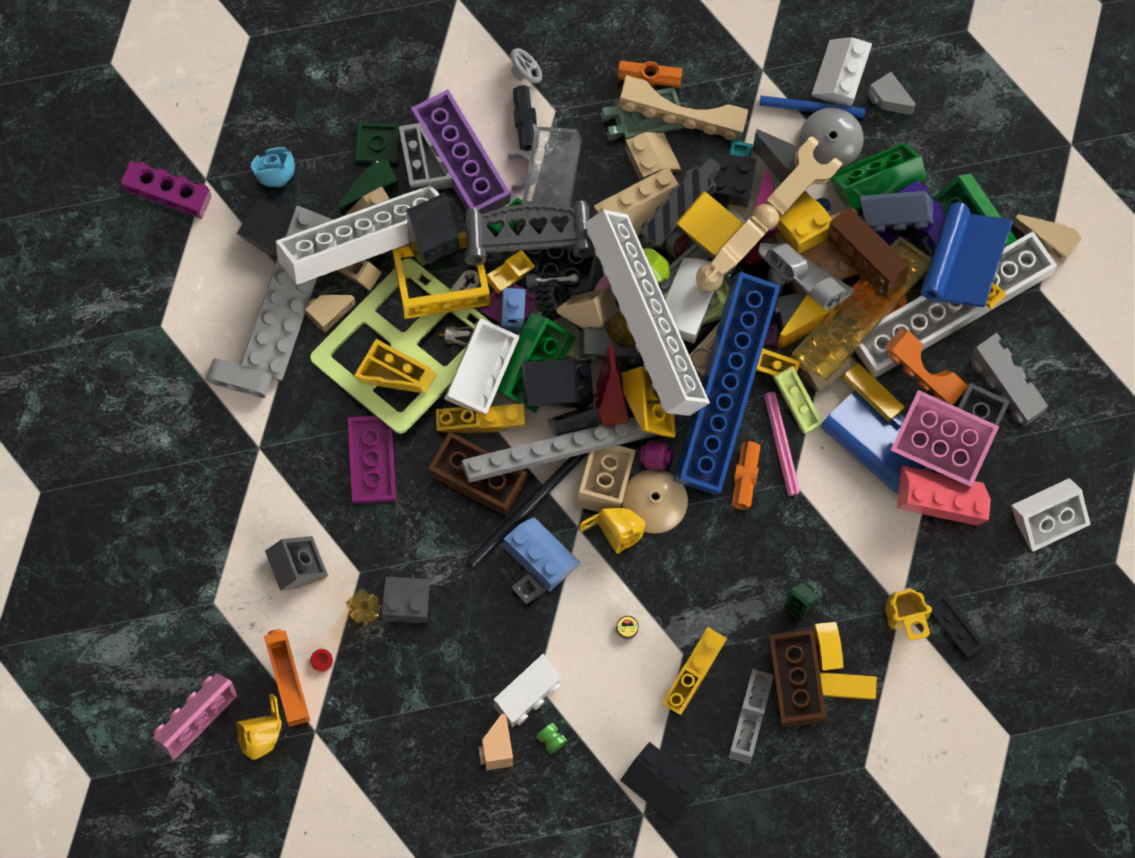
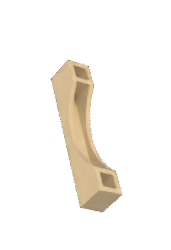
(641, 97)

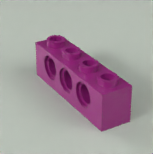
(193, 205)

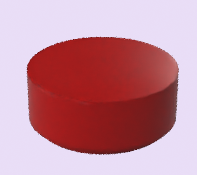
(321, 660)

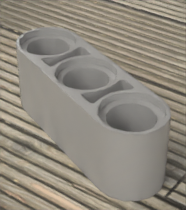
(239, 378)

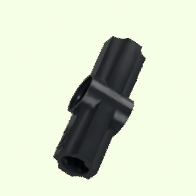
(524, 116)

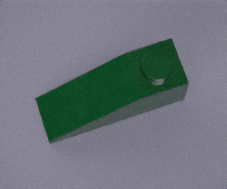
(376, 175)
(801, 600)

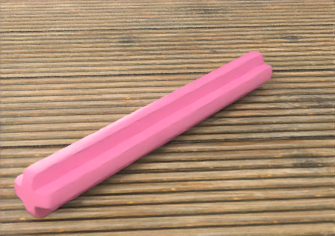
(781, 443)

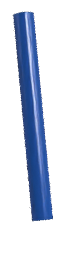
(807, 106)

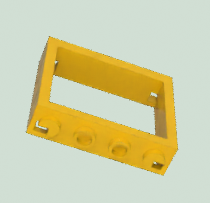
(439, 302)

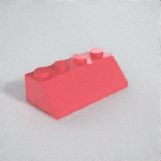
(942, 497)

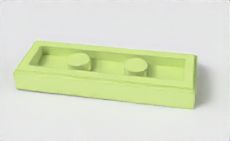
(797, 399)

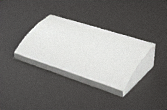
(686, 301)
(481, 367)

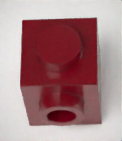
(752, 258)

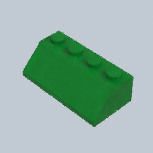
(879, 174)
(967, 190)
(537, 342)

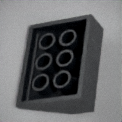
(559, 263)

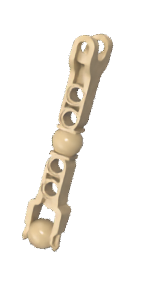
(767, 215)

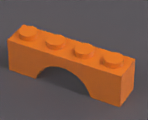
(906, 350)

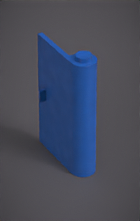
(966, 257)
(869, 438)

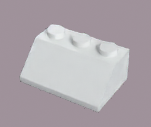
(841, 71)
(1051, 514)
(528, 691)

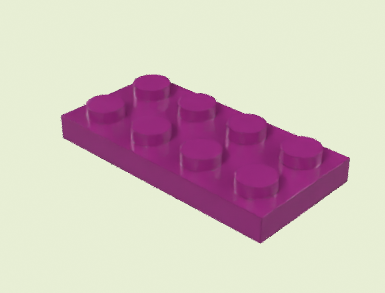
(371, 460)

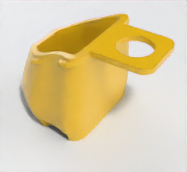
(619, 526)
(908, 609)
(259, 734)

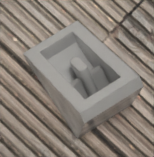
(788, 306)

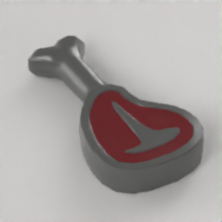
(677, 243)

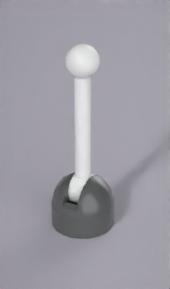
(534, 280)

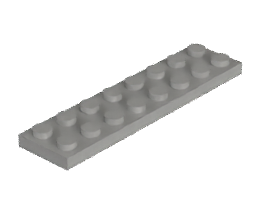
(281, 309)

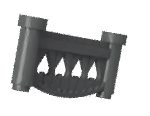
(482, 241)

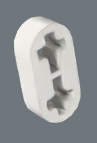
(461, 282)

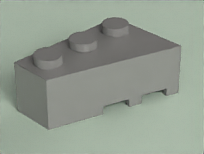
(421, 160)

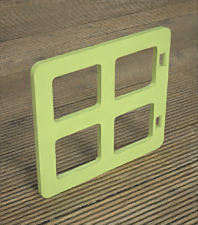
(404, 342)

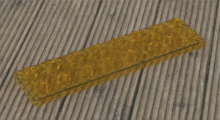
(856, 317)

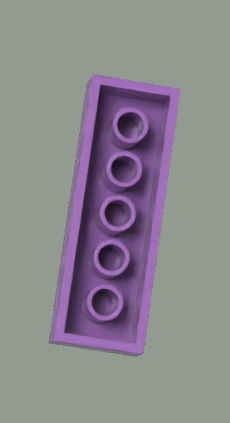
(461, 153)

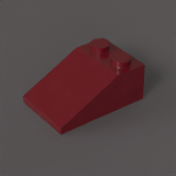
(610, 399)

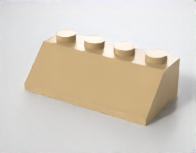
(641, 198)

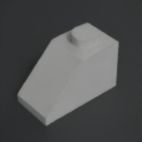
(891, 95)

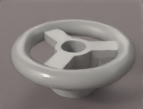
(523, 68)

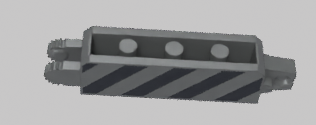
(663, 223)

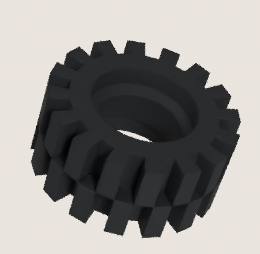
(549, 297)

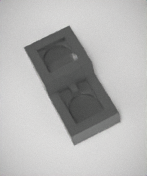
(528, 588)

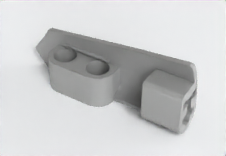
(812, 279)

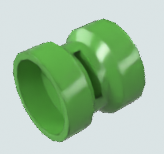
(552, 739)

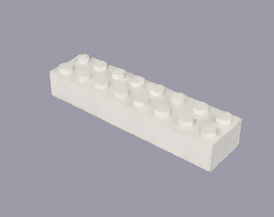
(349, 237)

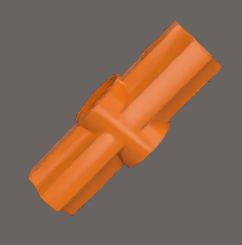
(663, 75)
(746, 475)

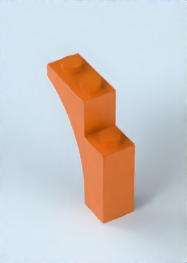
(286, 677)

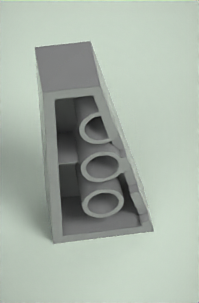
(1008, 380)

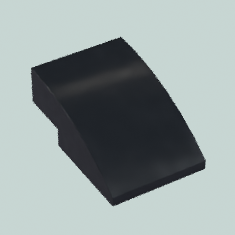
(265, 226)

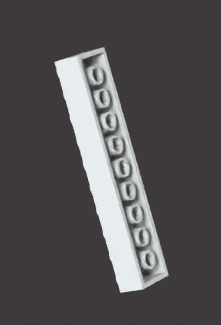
(1020, 267)
(646, 313)

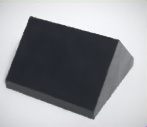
(573, 421)

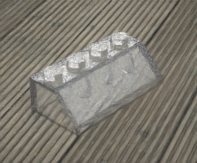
(552, 166)

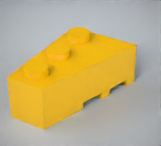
(394, 369)

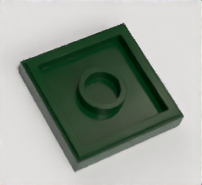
(377, 142)

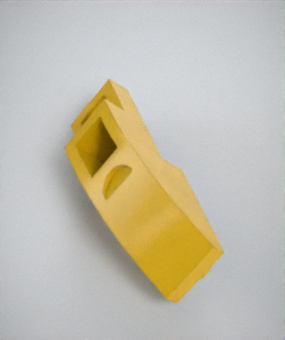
(468, 421)
(694, 671)

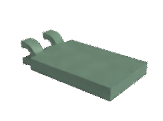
(635, 123)

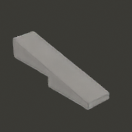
(751, 716)

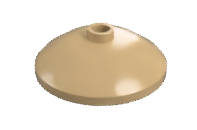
(658, 514)

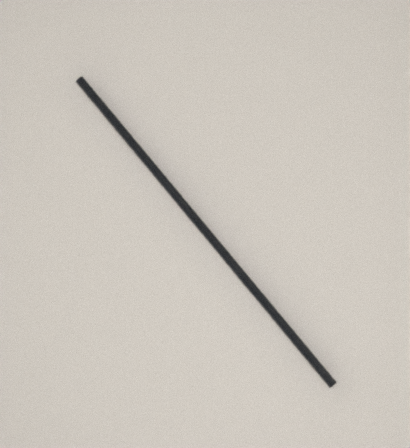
(568, 465)

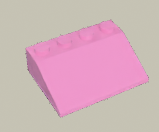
(944, 438)
(195, 716)

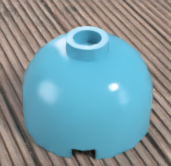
(274, 167)

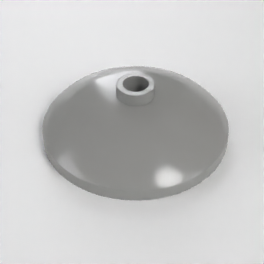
(846, 127)

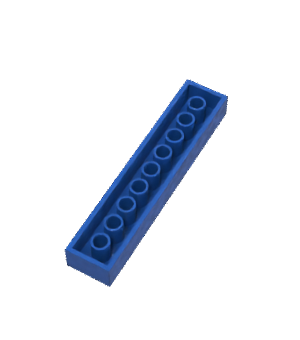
(727, 383)

